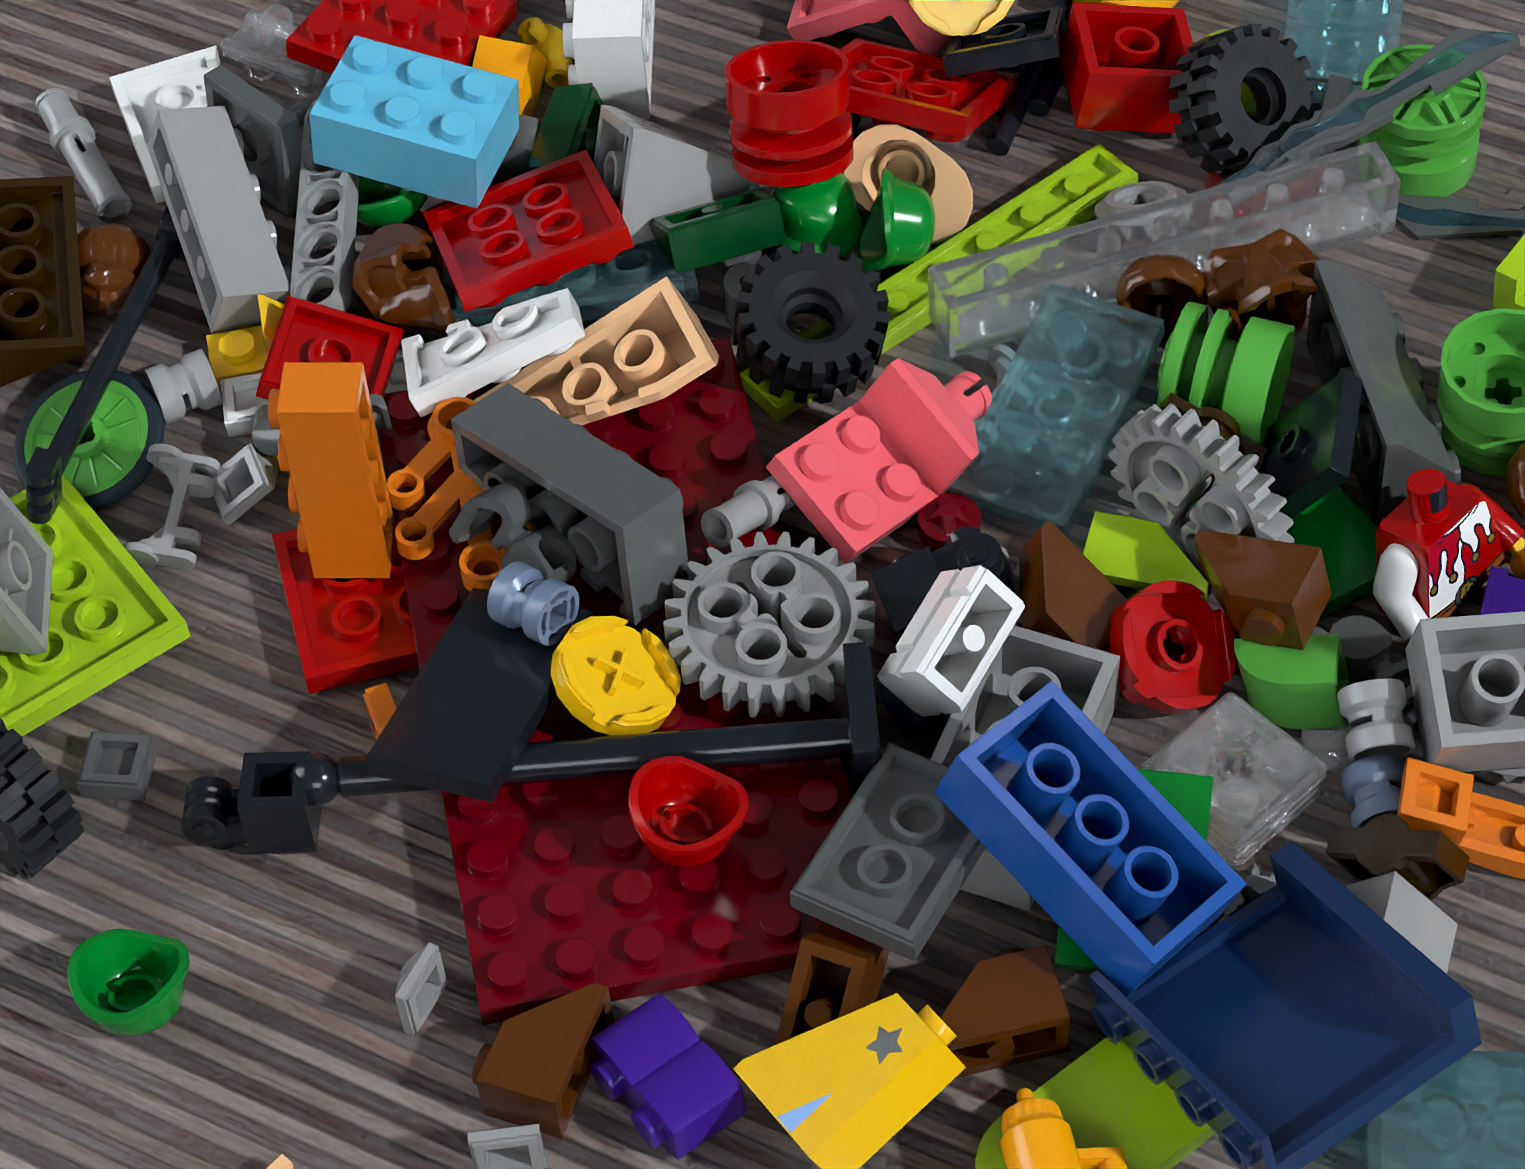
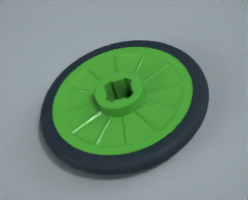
(123, 430)

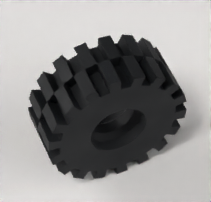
(1212, 101)
(815, 286)
(34, 810)

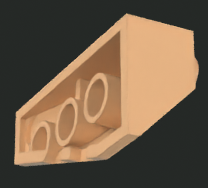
(623, 359)

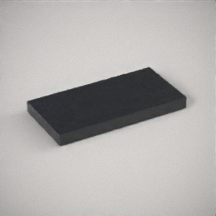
(469, 707)

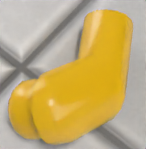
(549, 42)

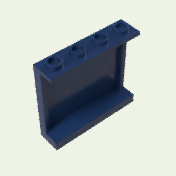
(1292, 1019)

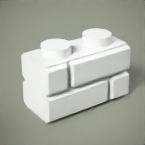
(951, 641)

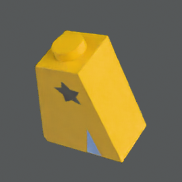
(854, 1079)

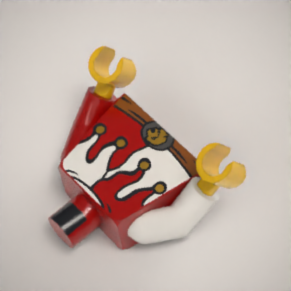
(1440, 549)

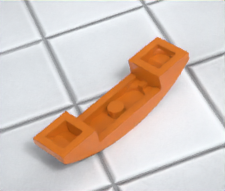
(1480, 825)

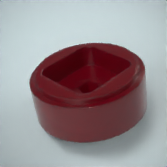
(945, 516)

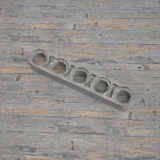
(319, 230)

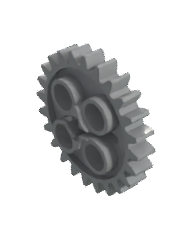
(1170, 464)
(771, 607)

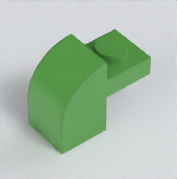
(1294, 684)

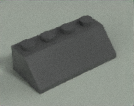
(1395, 425)

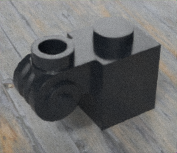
(911, 576)
(258, 812)

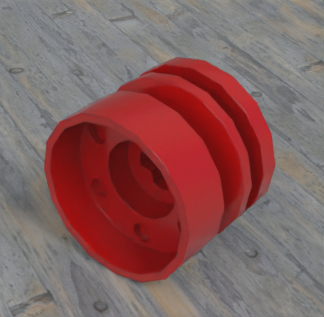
(789, 113)

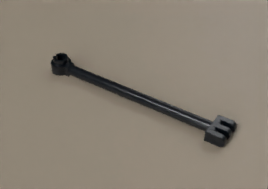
(48, 465)

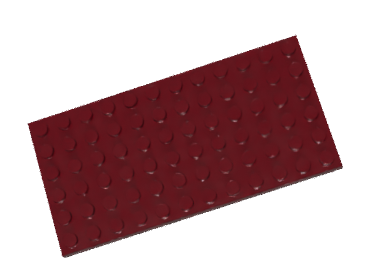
(554, 868)

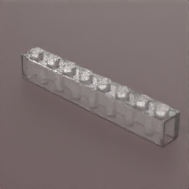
(1321, 202)

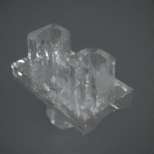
(262, 49)

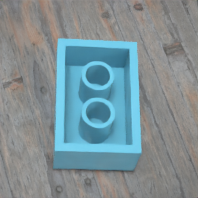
(415, 121)

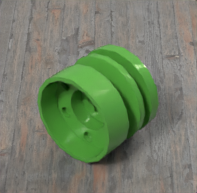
(1431, 136)
(1226, 374)
(1484, 390)

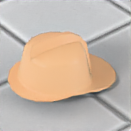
(916, 161)

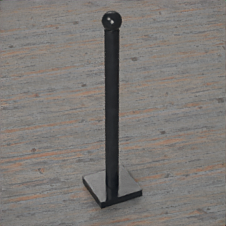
(617, 755)

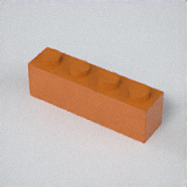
(334, 468)

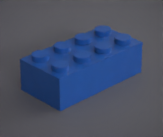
(1089, 837)

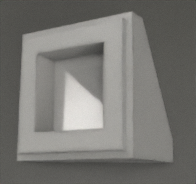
(244, 482)
(420, 987)
(508, 1148)

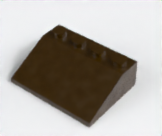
(38, 276)

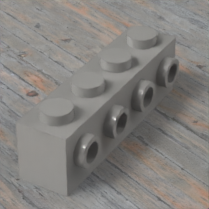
(217, 215)

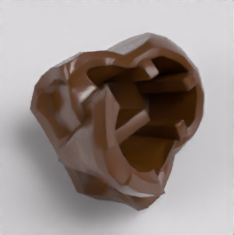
(1261, 280)
(402, 281)

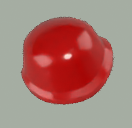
(685, 810)

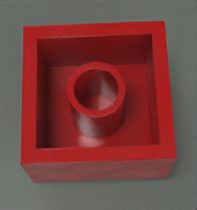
(1122, 66)

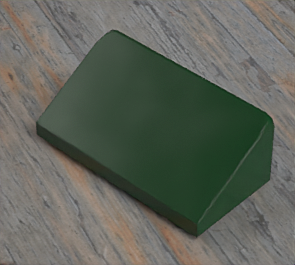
(567, 125)
(719, 230)

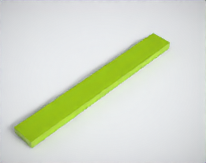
(1048, 206)

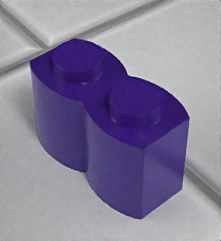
(666, 1076)

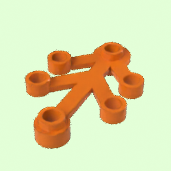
(480, 555)

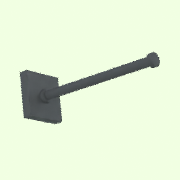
(267, 132)

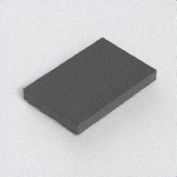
(890, 858)

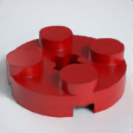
(1145, 668)

